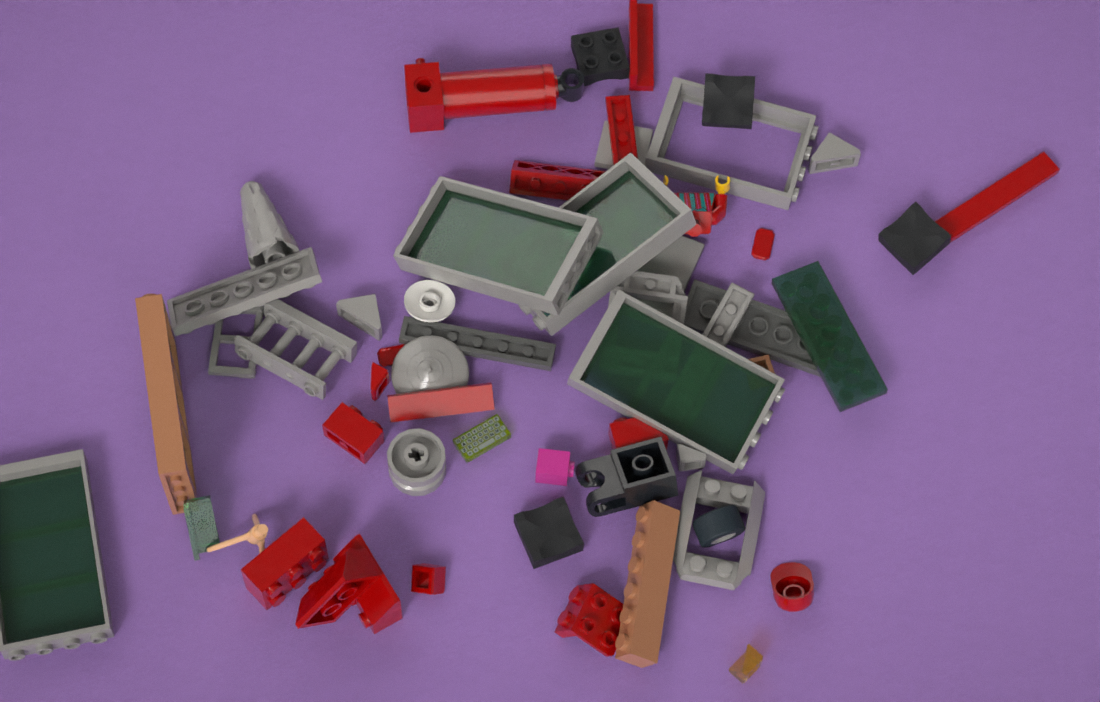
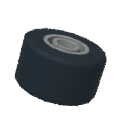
(718, 526)

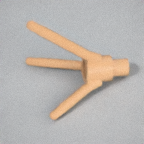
(255, 535)

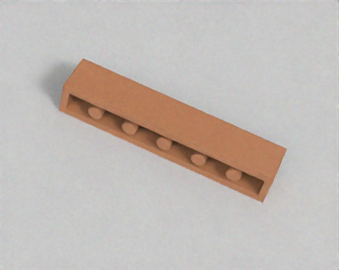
(647, 584)

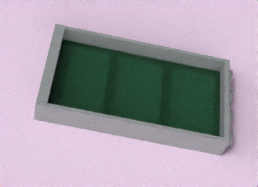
(638, 223)
(499, 245)
(677, 381)
(50, 558)

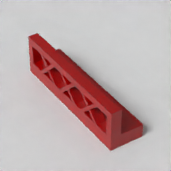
(641, 47)
(549, 179)

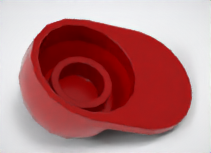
(792, 586)

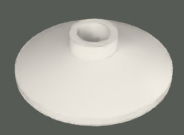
(429, 301)

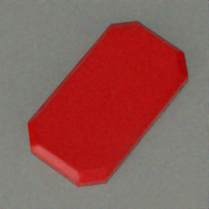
(763, 244)
(387, 355)

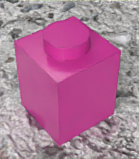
(554, 467)

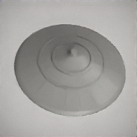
(429, 365)

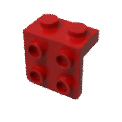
(591, 617)

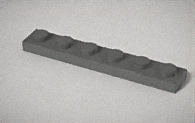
(484, 343)

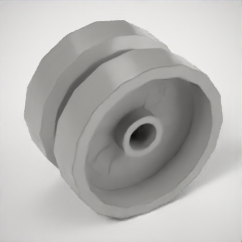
(416, 462)

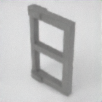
(230, 339)

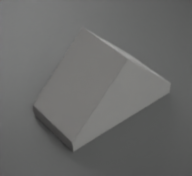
(834, 155)
(362, 313)

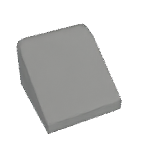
(689, 458)

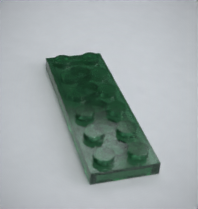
(829, 336)

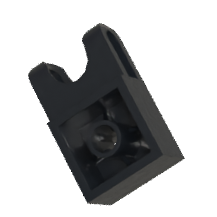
(628, 477)

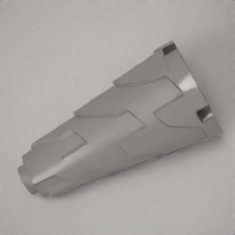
(264, 228)

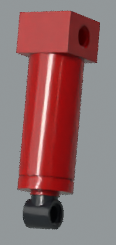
(483, 92)

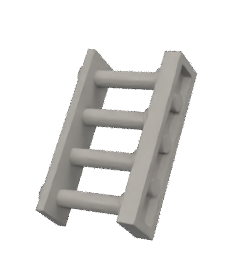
(307, 327)

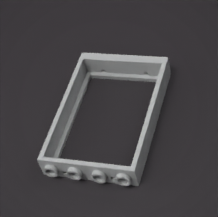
(763, 112)

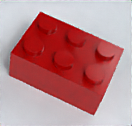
(285, 564)

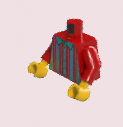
(706, 207)

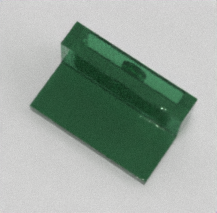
(201, 524)

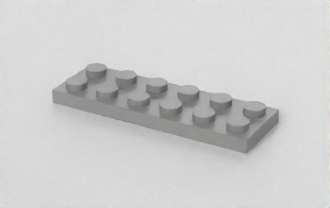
(243, 291)

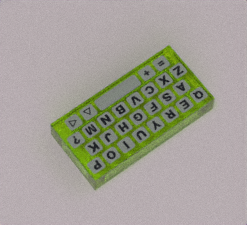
(481, 438)

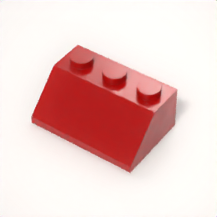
(337, 588)
(380, 603)

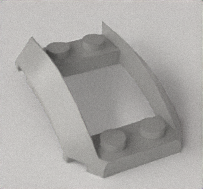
(655, 288)
(717, 494)

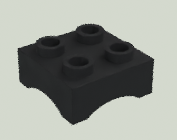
(600, 55)
(728, 101)
(914, 238)
(548, 533)

